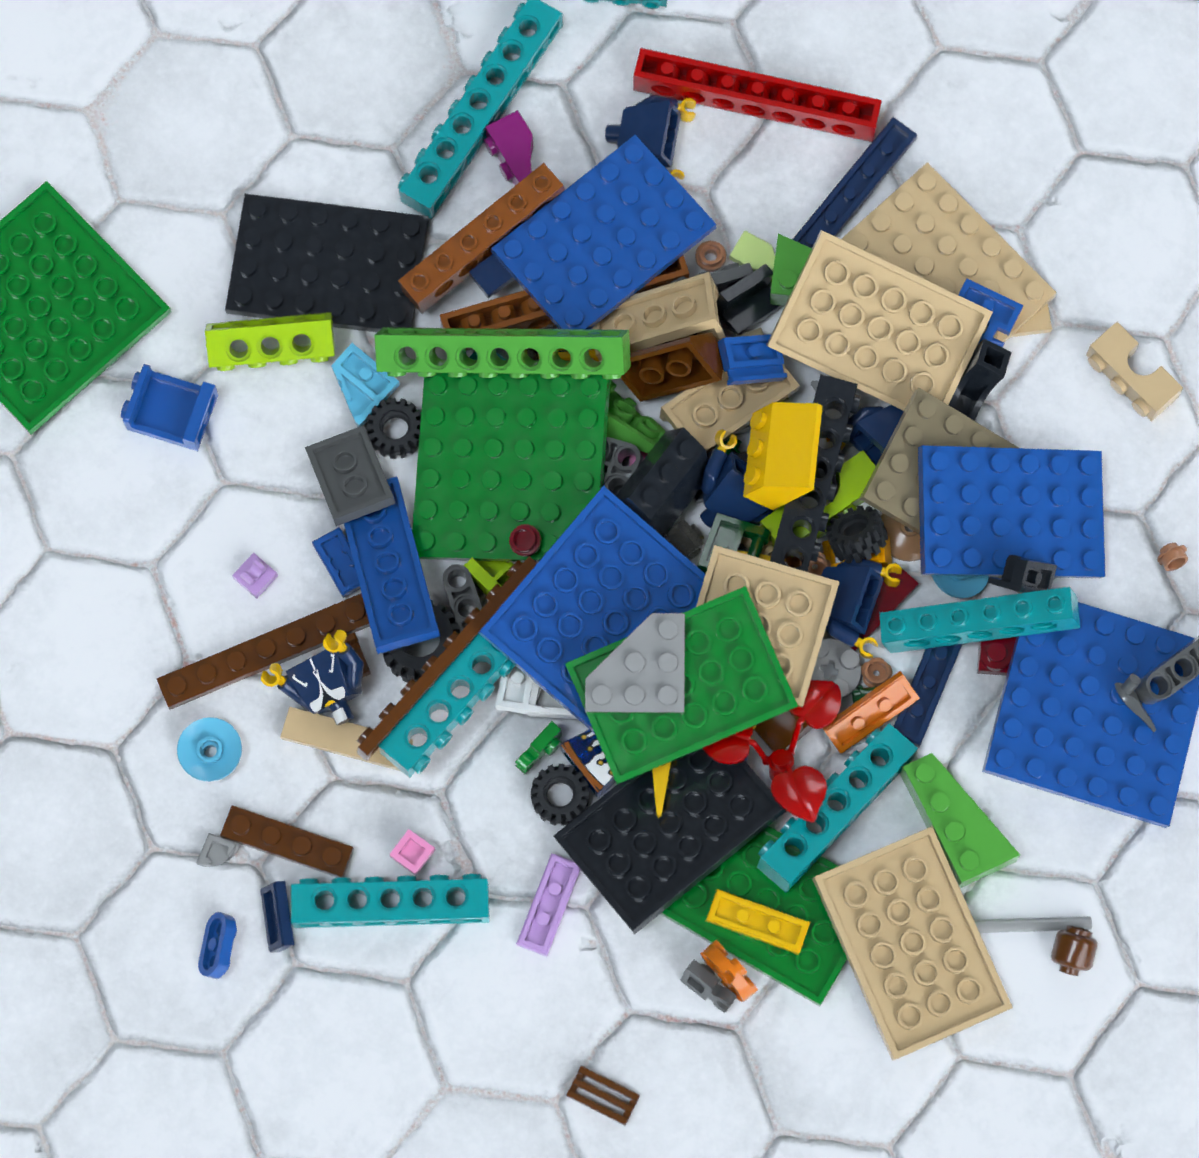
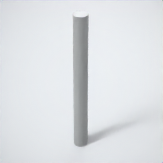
(1032, 924)

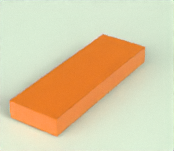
(871, 712)

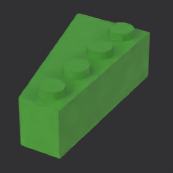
(963, 830)

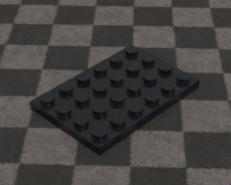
(324, 260)
(652, 861)

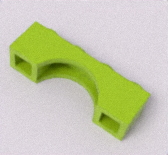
(850, 483)

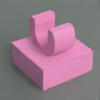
(412, 852)

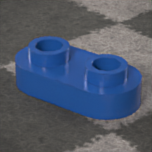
(217, 945)

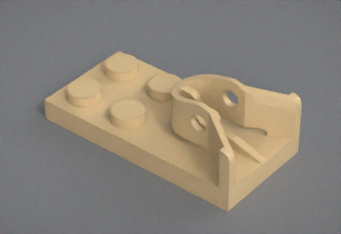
(667, 313)
(722, 406)

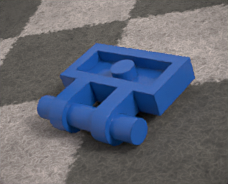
(1004, 309)

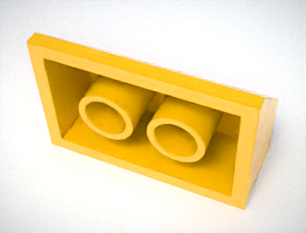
(782, 453)

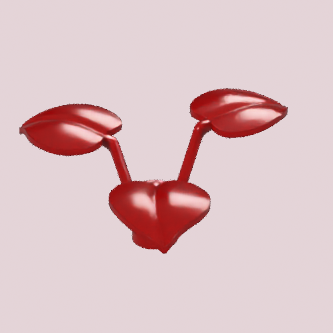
(798, 789)

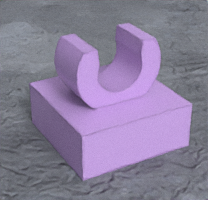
(255, 575)

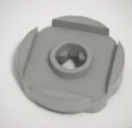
(844, 661)

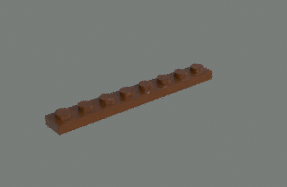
(260, 652)
(436, 666)

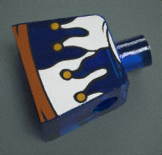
(588, 758)

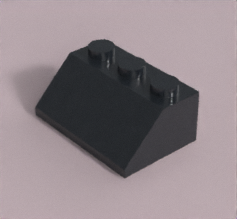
(666, 480)

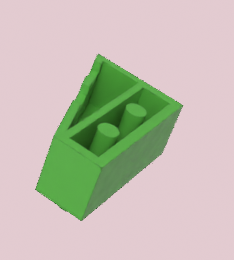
(788, 264)

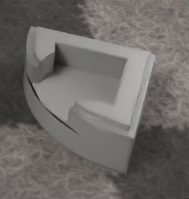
(216, 851)

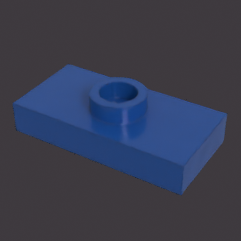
(338, 561)

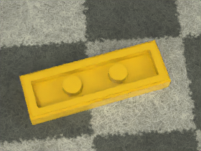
(757, 921)

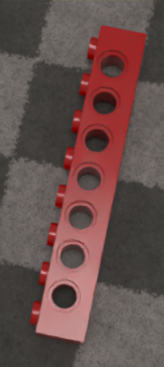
(757, 94)

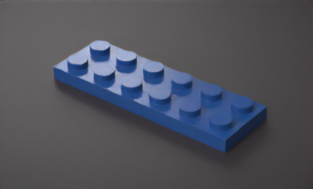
(391, 576)

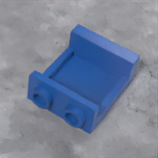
(169, 408)

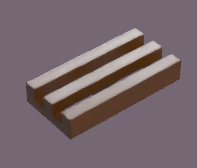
(577, 1082)

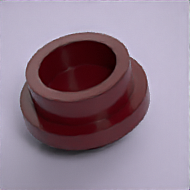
(525, 540)

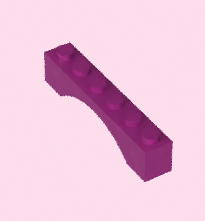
(512, 144)

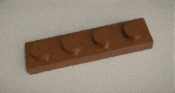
(287, 842)

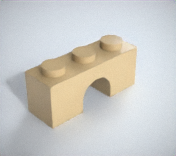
(1148, 393)

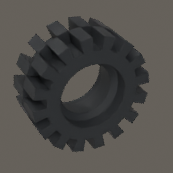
(386, 412)
(856, 534)
(554, 775)

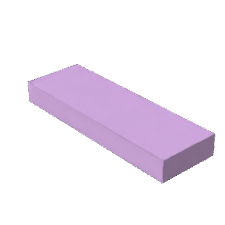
(548, 905)

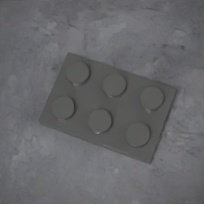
(350, 475)

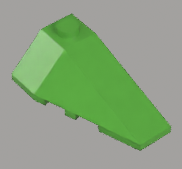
(629, 425)

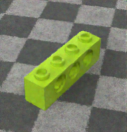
(284, 329)

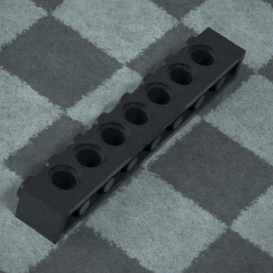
(831, 394)

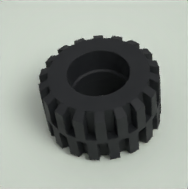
(411, 666)

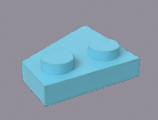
(362, 383)

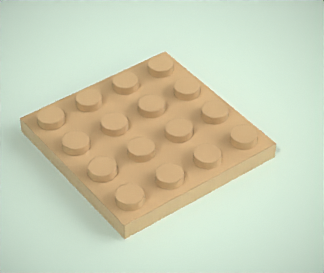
(789, 603)

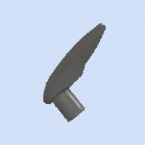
(1131, 700)

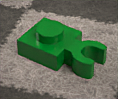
(545, 743)

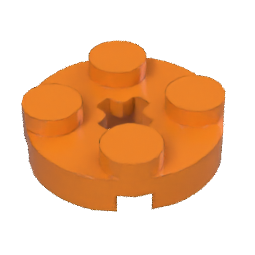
(729, 971)

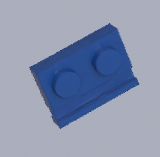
(750, 360)

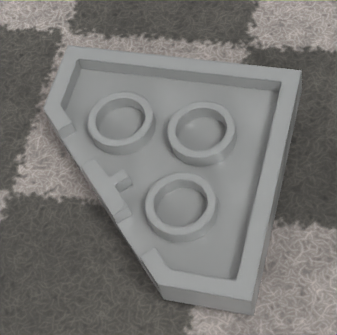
(643, 671)

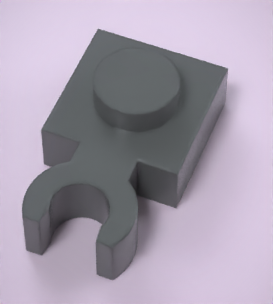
(704, 983)

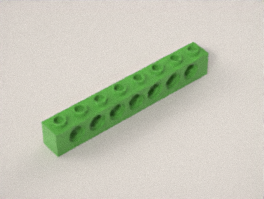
(612, 345)

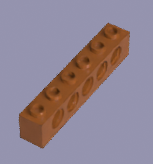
(473, 243)

